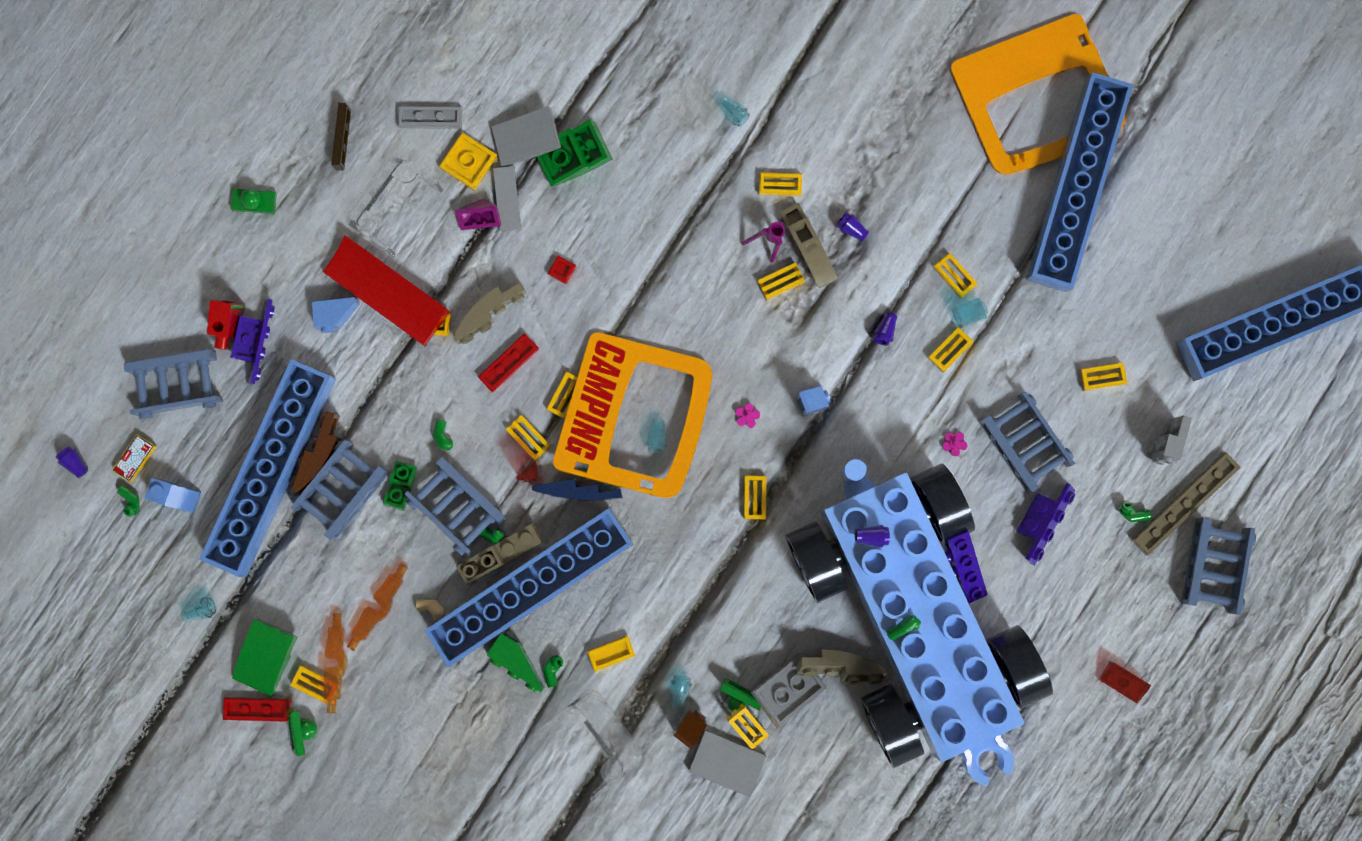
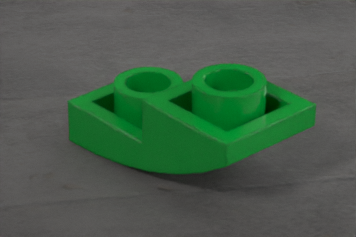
(400, 482)

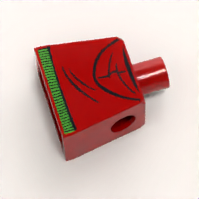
(223, 321)

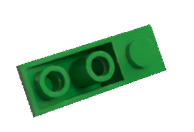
(513, 657)

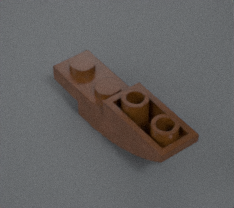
(312, 462)

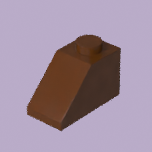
(690, 728)

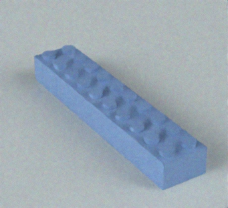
(1079, 182)
(1273, 324)
(267, 469)
(528, 587)

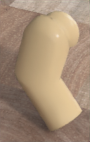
(432, 606)

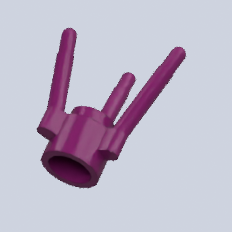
(773, 234)

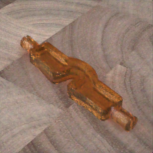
(384, 597)
(334, 675)

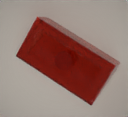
(531, 473)
(1124, 682)

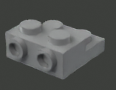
(1171, 445)

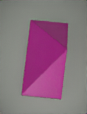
(478, 215)

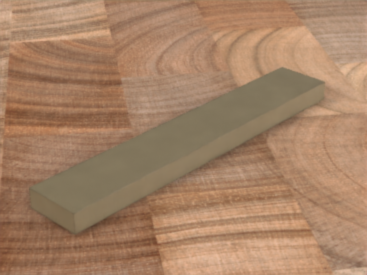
(1185, 503)

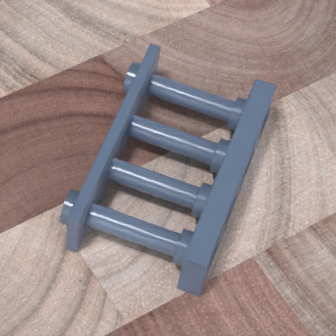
(160, 366)
(1017, 461)
(474, 502)
(347, 509)
(1196, 572)

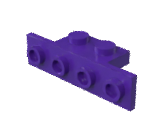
(250, 338)
(1042, 520)
(965, 565)

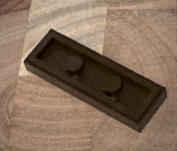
(341, 136)

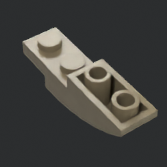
(809, 245)
(479, 316)
(500, 554)
(849, 666)

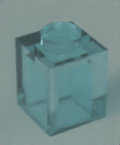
(970, 312)

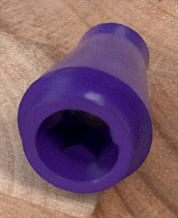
(851, 226)
(885, 330)
(72, 462)
(873, 535)

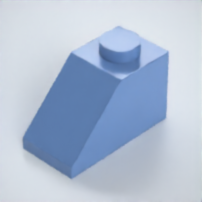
(332, 313)
(812, 400)
(172, 495)

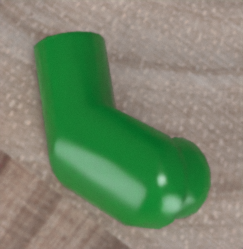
(439, 436)
(132, 500)
(1132, 514)
(492, 536)
(909, 623)
(550, 670)

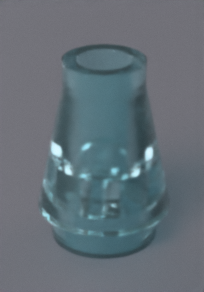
(735, 112)
(657, 437)
(199, 610)
(679, 690)

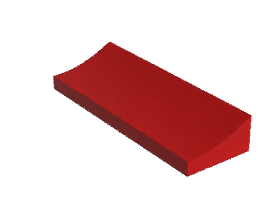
(386, 291)

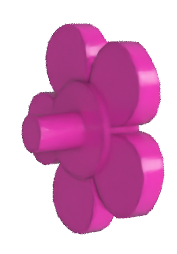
(747, 415)
(954, 443)

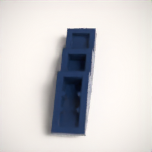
(569, 490)

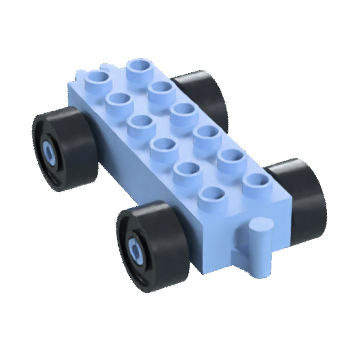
(954, 680)

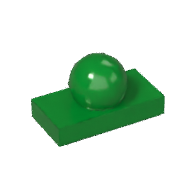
(253, 201)
(738, 695)
(299, 731)

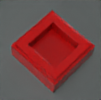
(562, 270)

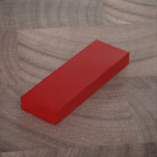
(508, 363)
(256, 709)

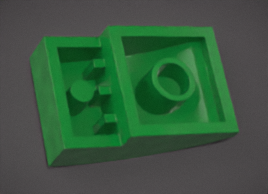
(580, 153)
(264, 656)

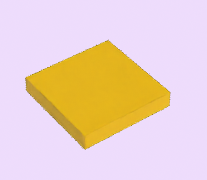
(468, 161)

